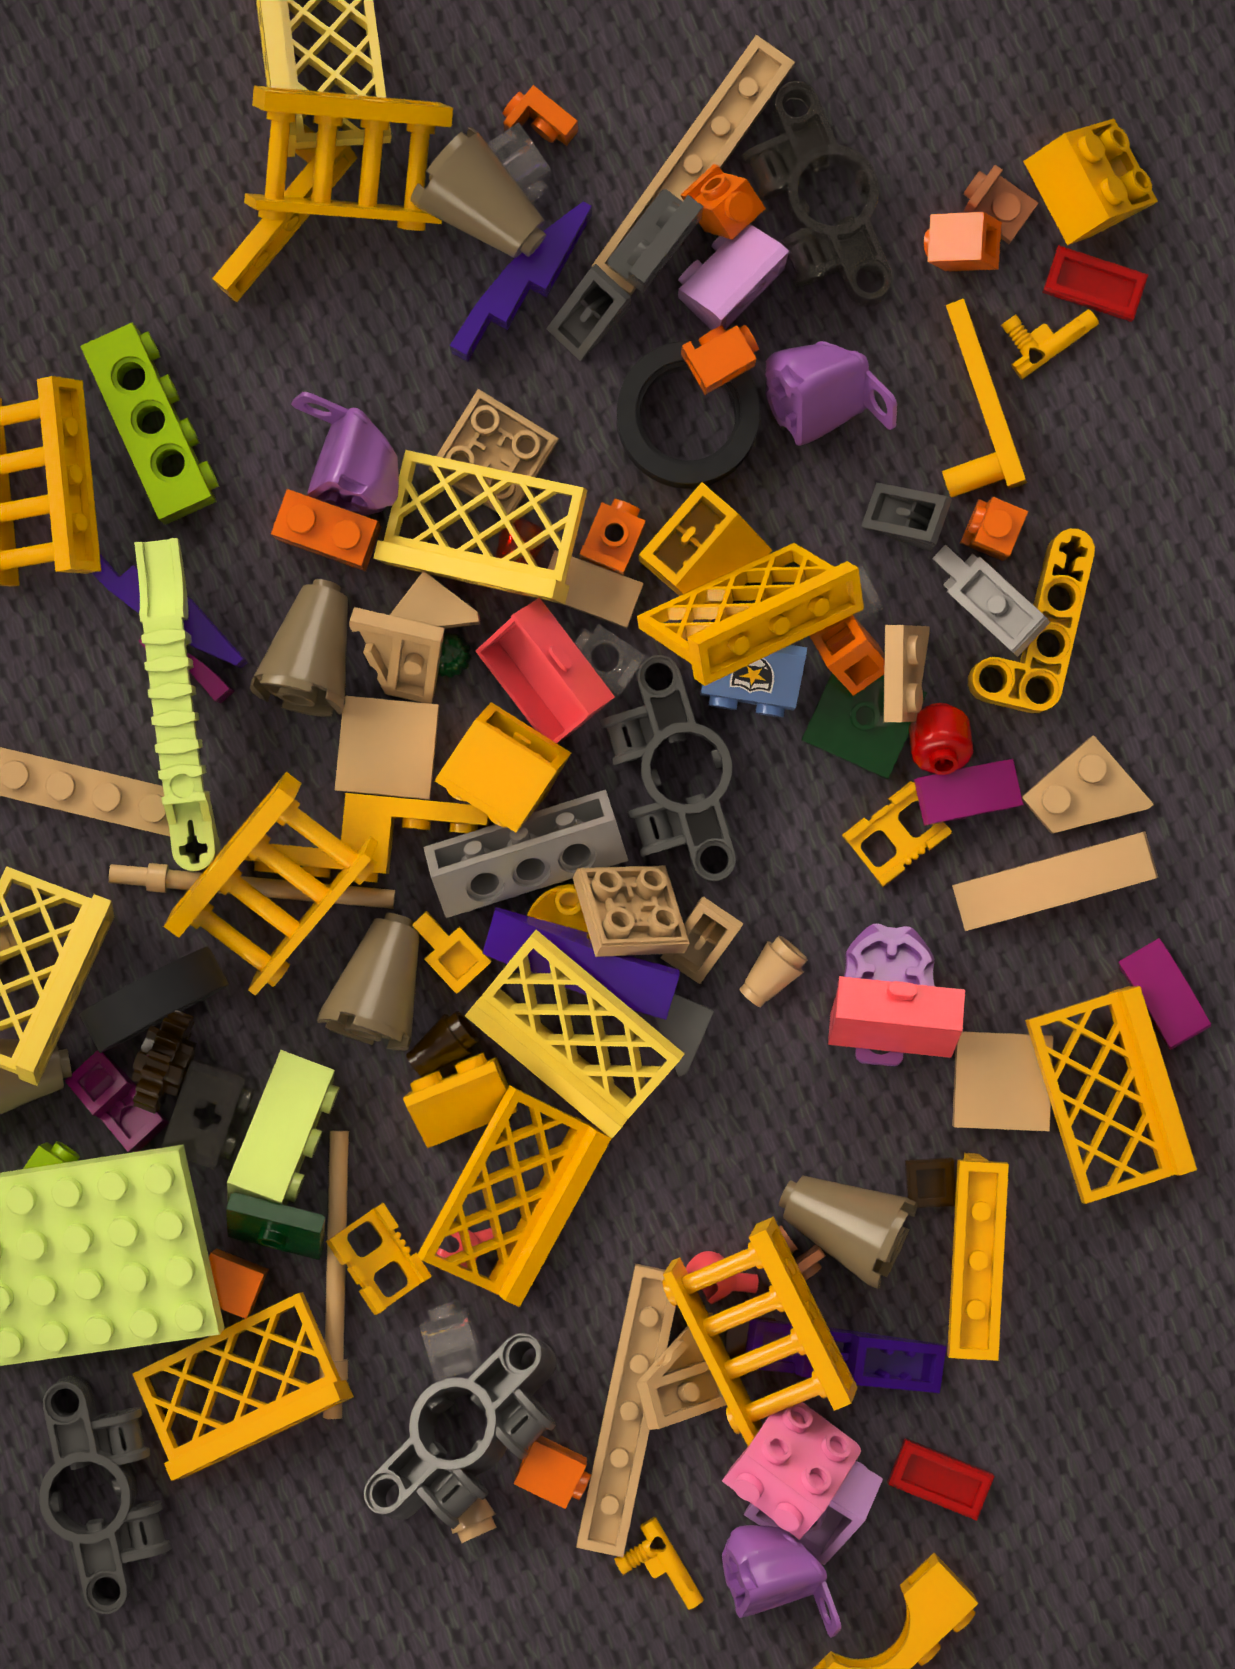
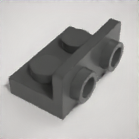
(655, 239)

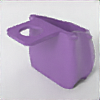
(822, 388)
(356, 460)
(888, 956)
(772, 1569)

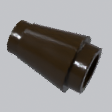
(444, 1043)

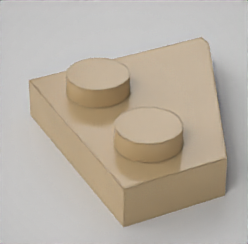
(401, 653)
(904, 671)
(1085, 790)
(678, 1385)

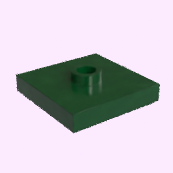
(856, 727)
(275, 1225)

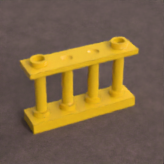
(328, 113)
(68, 483)
(254, 843)
(788, 1294)

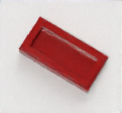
(1095, 283)
(940, 1479)

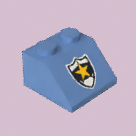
(768, 683)

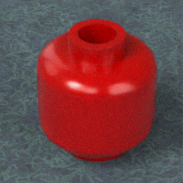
(941, 739)

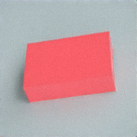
(544, 672)
(896, 1017)

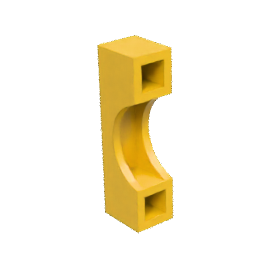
(934, 1606)

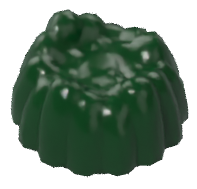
(454, 655)

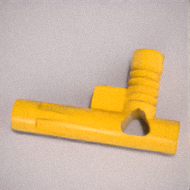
(1044, 340)
(661, 1561)

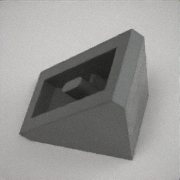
(590, 312)
(906, 515)
(685, 1028)

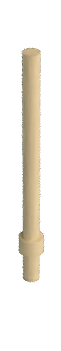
(160, 878)
(335, 1271)

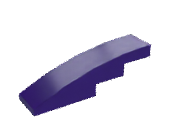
(523, 273)
(203, 632)
(636, 982)
(870, 1357)

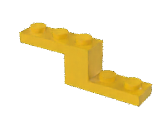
(375, 817)

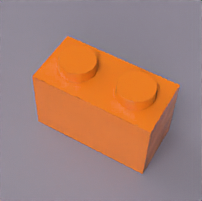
(326, 530)

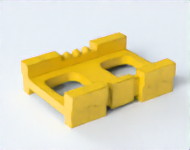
(906, 846)
(390, 1250)

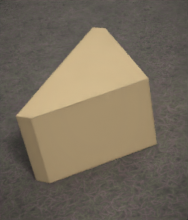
(435, 605)
(709, 935)

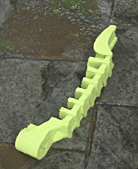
(165, 640)

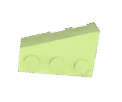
(283, 1130)

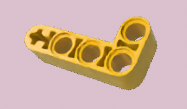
(1062, 625)

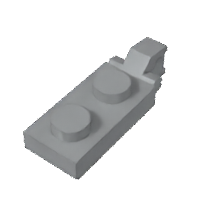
(991, 600)

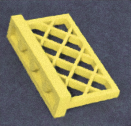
(282, 70)
(473, 567)
(65, 977)
(555, 1056)

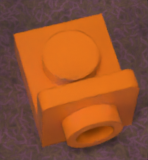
(548, 117)

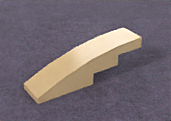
(1055, 881)

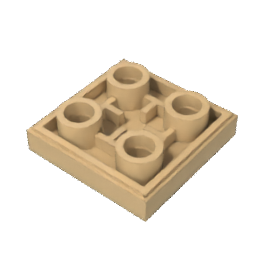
(496, 439)
(387, 747)
(630, 910)
(999, 1083)

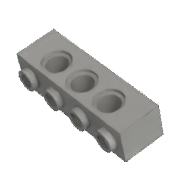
(544, 852)

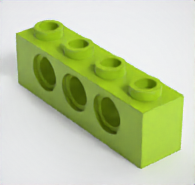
(109, 361)

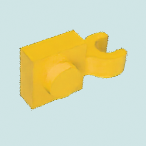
(454, 956)

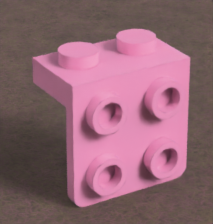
(793, 1467)

